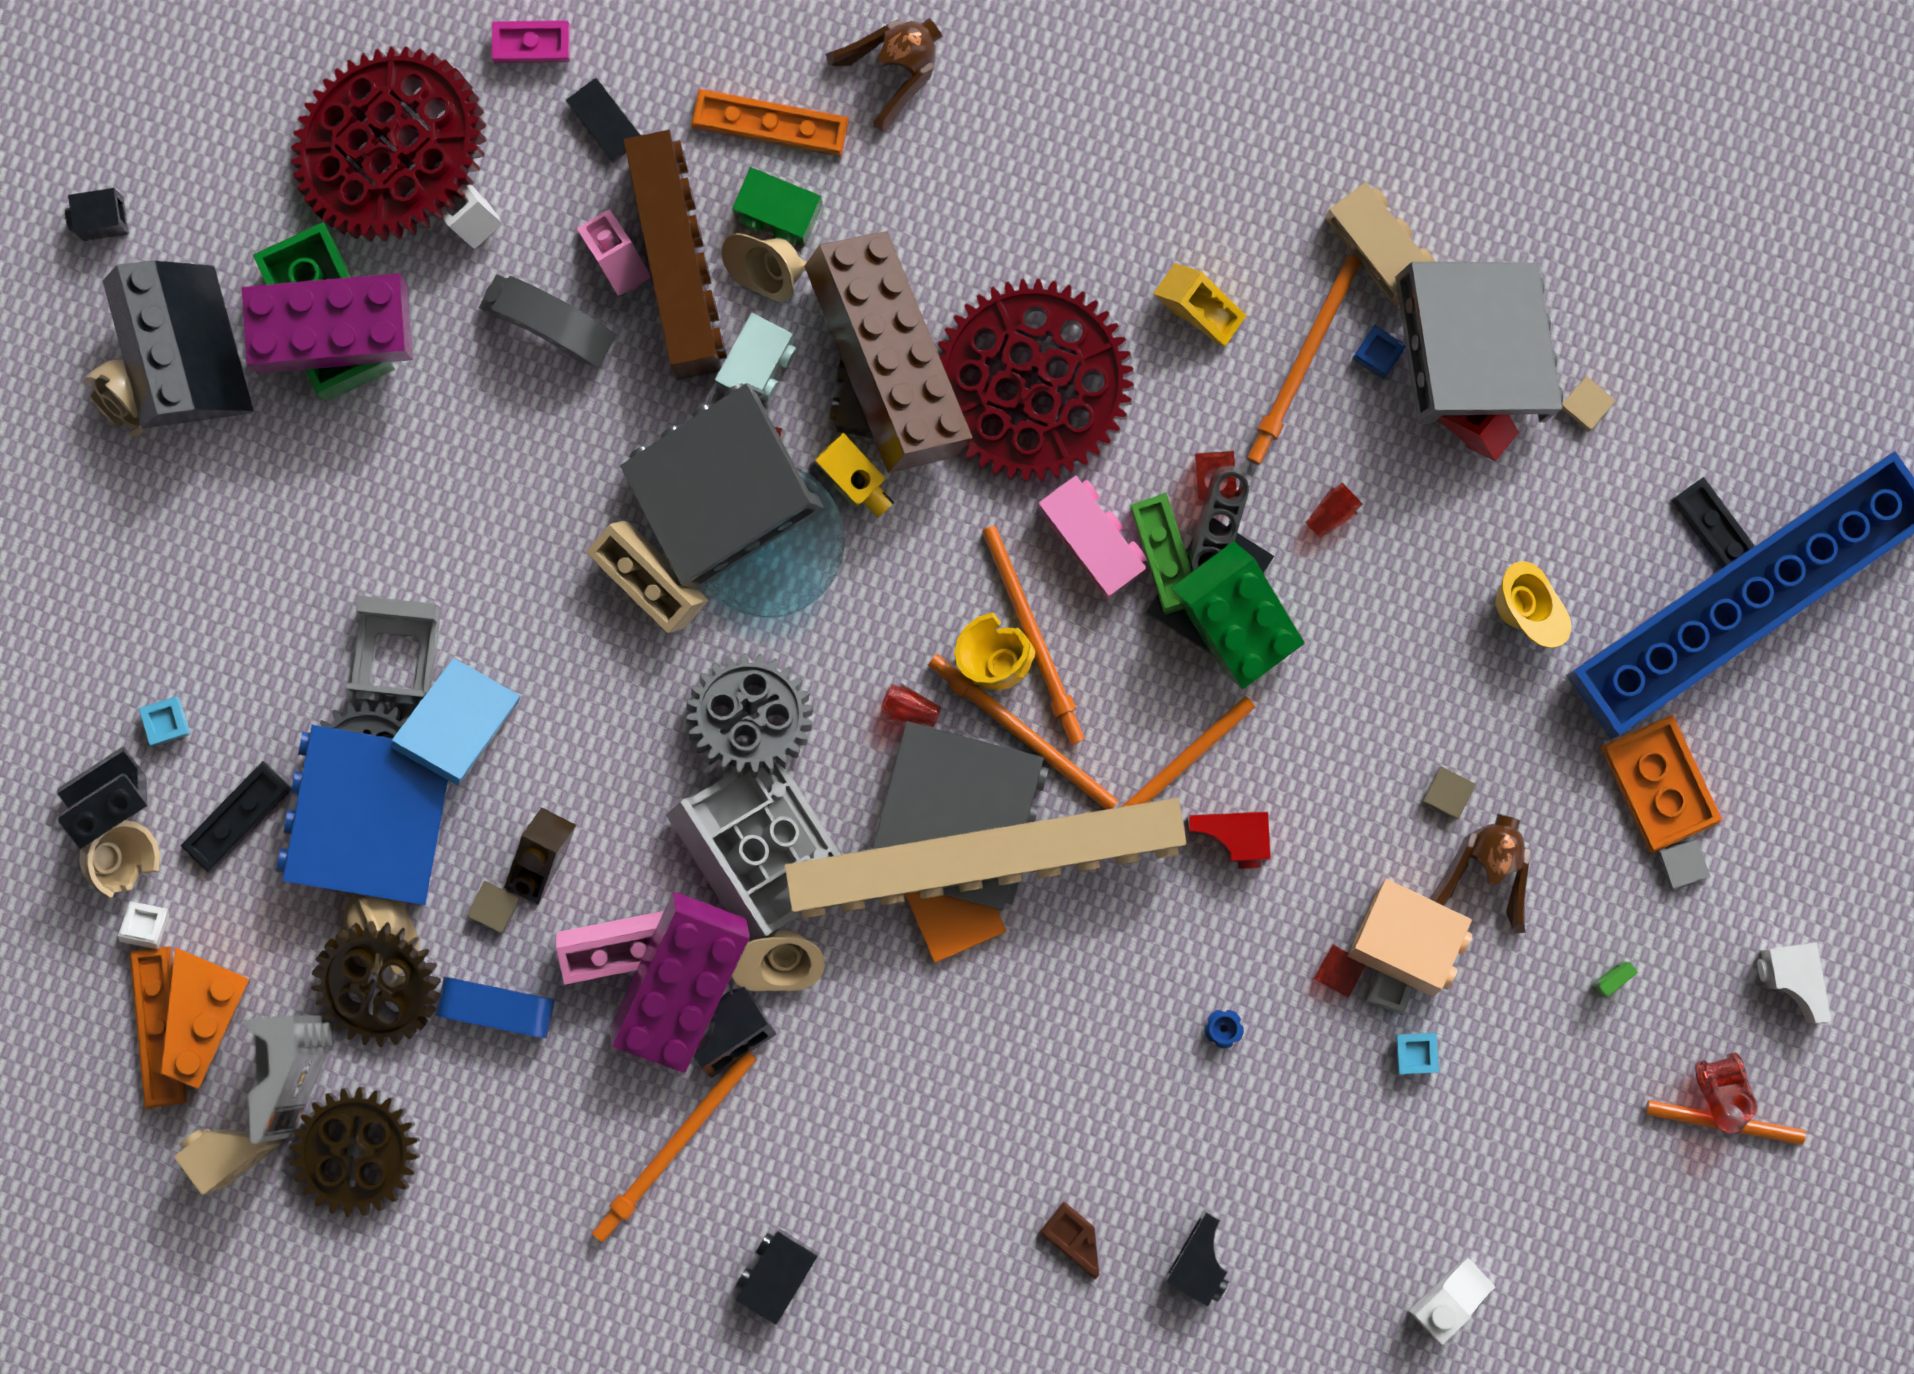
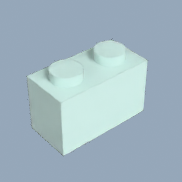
(757, 357)

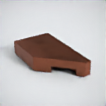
(1073, 1237)

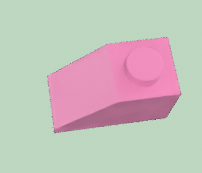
(614, 252)

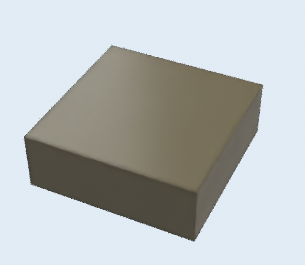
(1449, 792)
(493, 907)

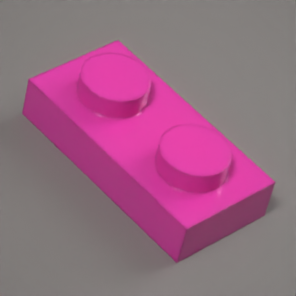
(530, 41)

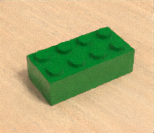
(309, 258)

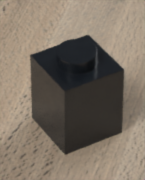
(97, 214)

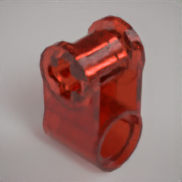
(1726, 1084)

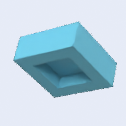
(164, 721)
(1417, 1053)

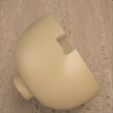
(114, 395)

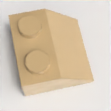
(220, 1157)

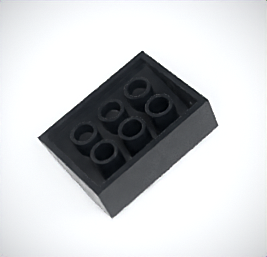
(176, 342)

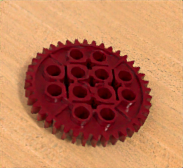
(390, 82)
(1094, 354)

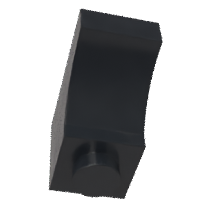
(737, 1031)
(1196, 1266)

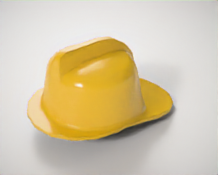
(1531, 604)

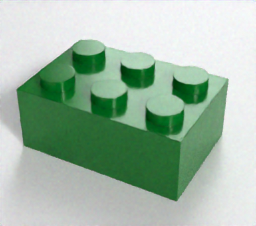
(1238, 615)

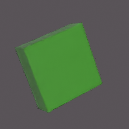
(1614, 978)

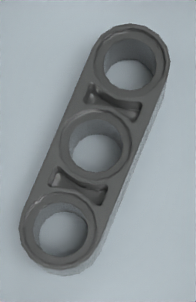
(1215, 504)

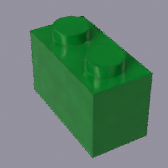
(776, 207)

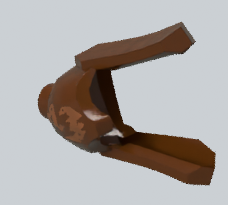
(904, 45)
(1501, 852)

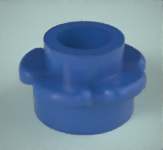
(1231, 1020)

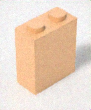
(1411, 938)

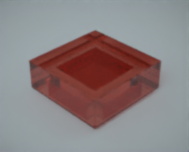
(1339, 971)

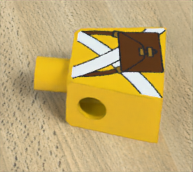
(837, 466)

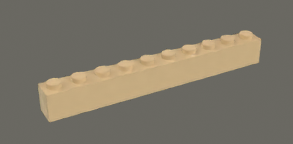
(984, 856)

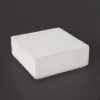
(143, 925)

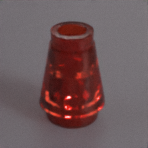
(1334, 510)
(906, 705)

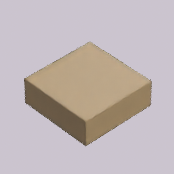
(1587, 403)

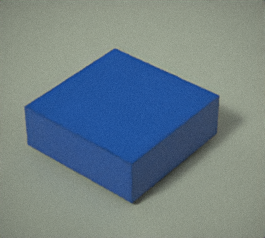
(1379, 352)

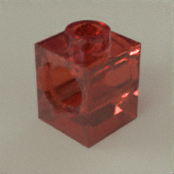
(1207, 464)

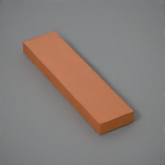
(770, 122)
(151, 988)

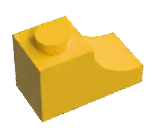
(1200, 302)

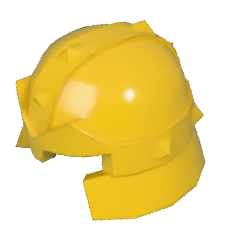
(993, 656)

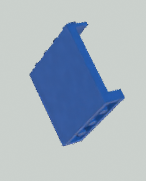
(362, 817)

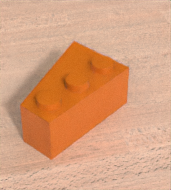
(198, 1015)

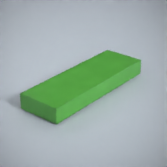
(1162, 547)

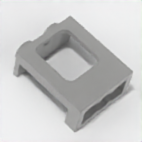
(396, 618)

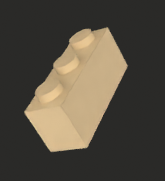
(1376, 237)
(646, 576)

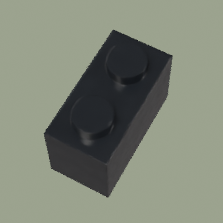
(776, 1276)

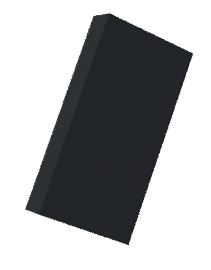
(602, 118)

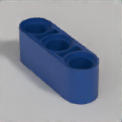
(495, 1007)

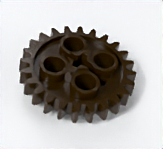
(410, 993)
(319, 1147)

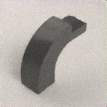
(548, 318)

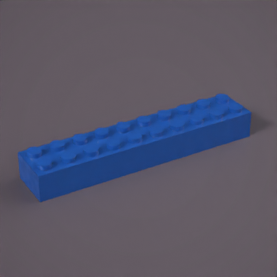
(1748, 597)

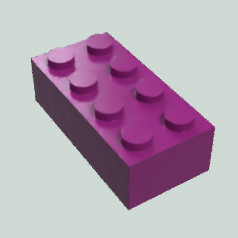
(327, 323)
(679, 982)

